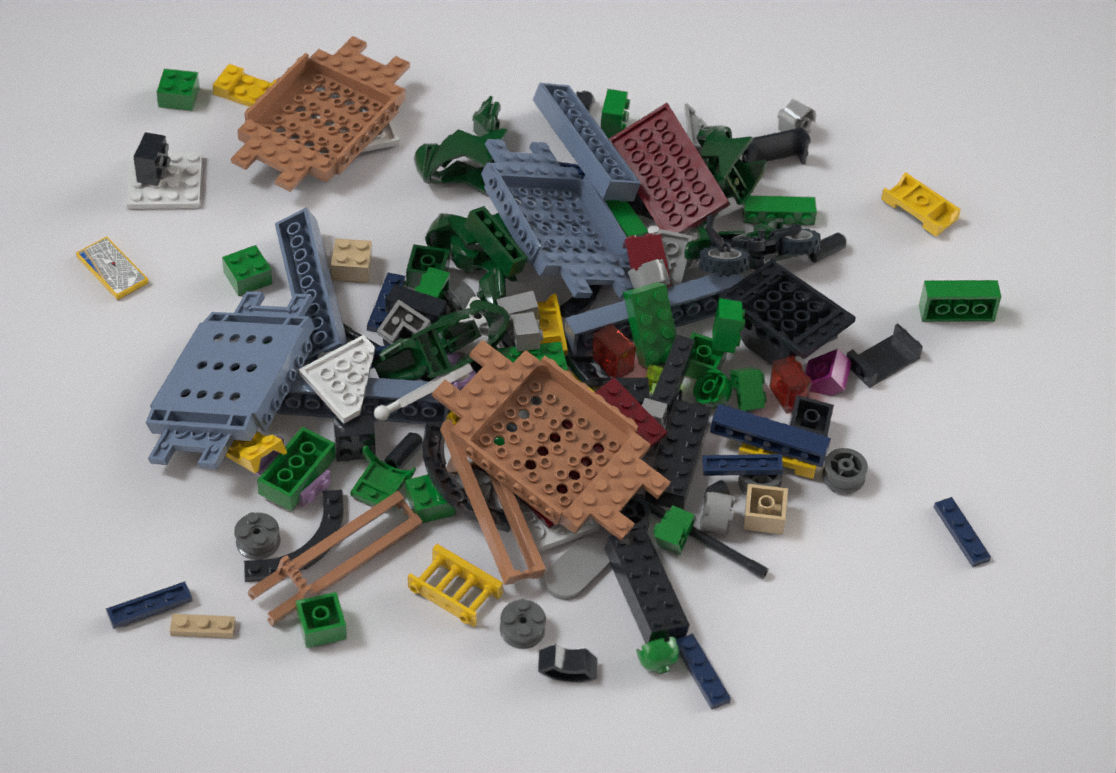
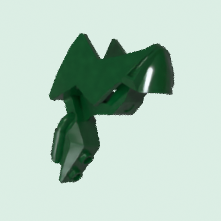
(459, 144)
(723, 160)
(449, 233)
(411, 358)

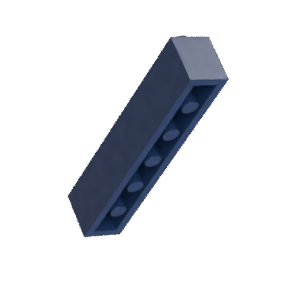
(770, 435)

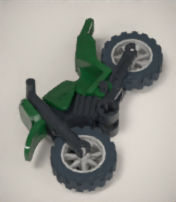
(736, 251)

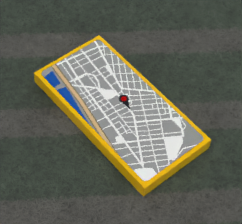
(112, 268)

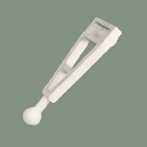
(382, 412)

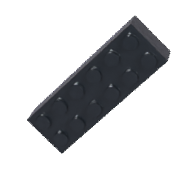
(680, 451)
(646, 587)

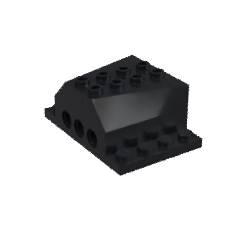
(785, 314)

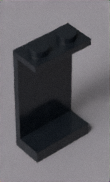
(778, 146)
(885, 357)

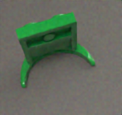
(378, 480)

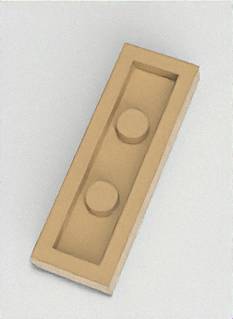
(202, 625)

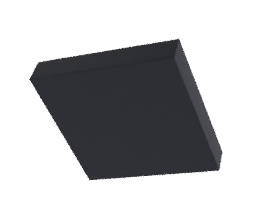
(587, 370)

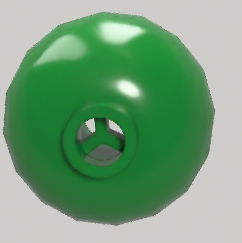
(712, 389)
(658, 655)

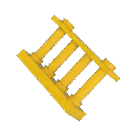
(457, 567)

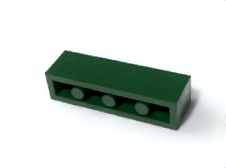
(495, 241)

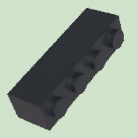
(674, 371)

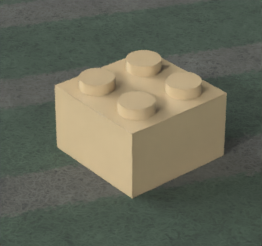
(351, 260)
(765, 509)

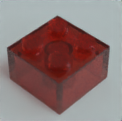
(613, 352)
(788, 381)

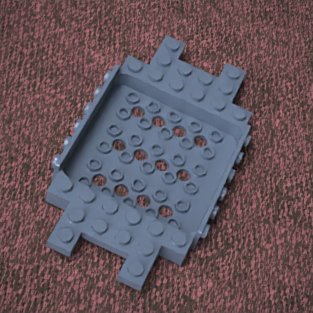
(542, 178)
(214, 424)

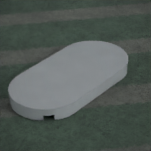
(577, 568)

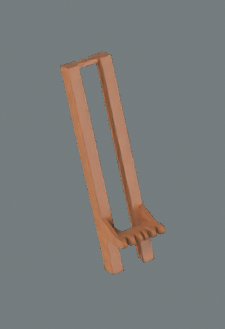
(459, 464)
(291, 568)

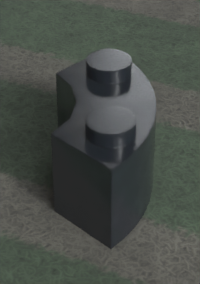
(567, 664)

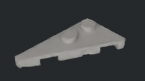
(693, 125)
(674, 249)

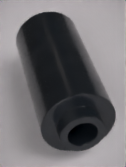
(829, 246)
(404, 450)

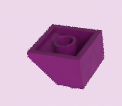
(828, 372)

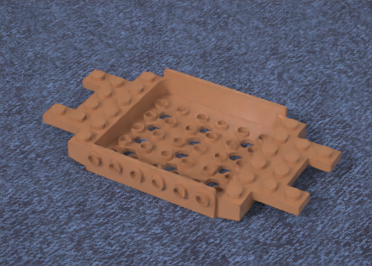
(345, 74)
(494, 401)

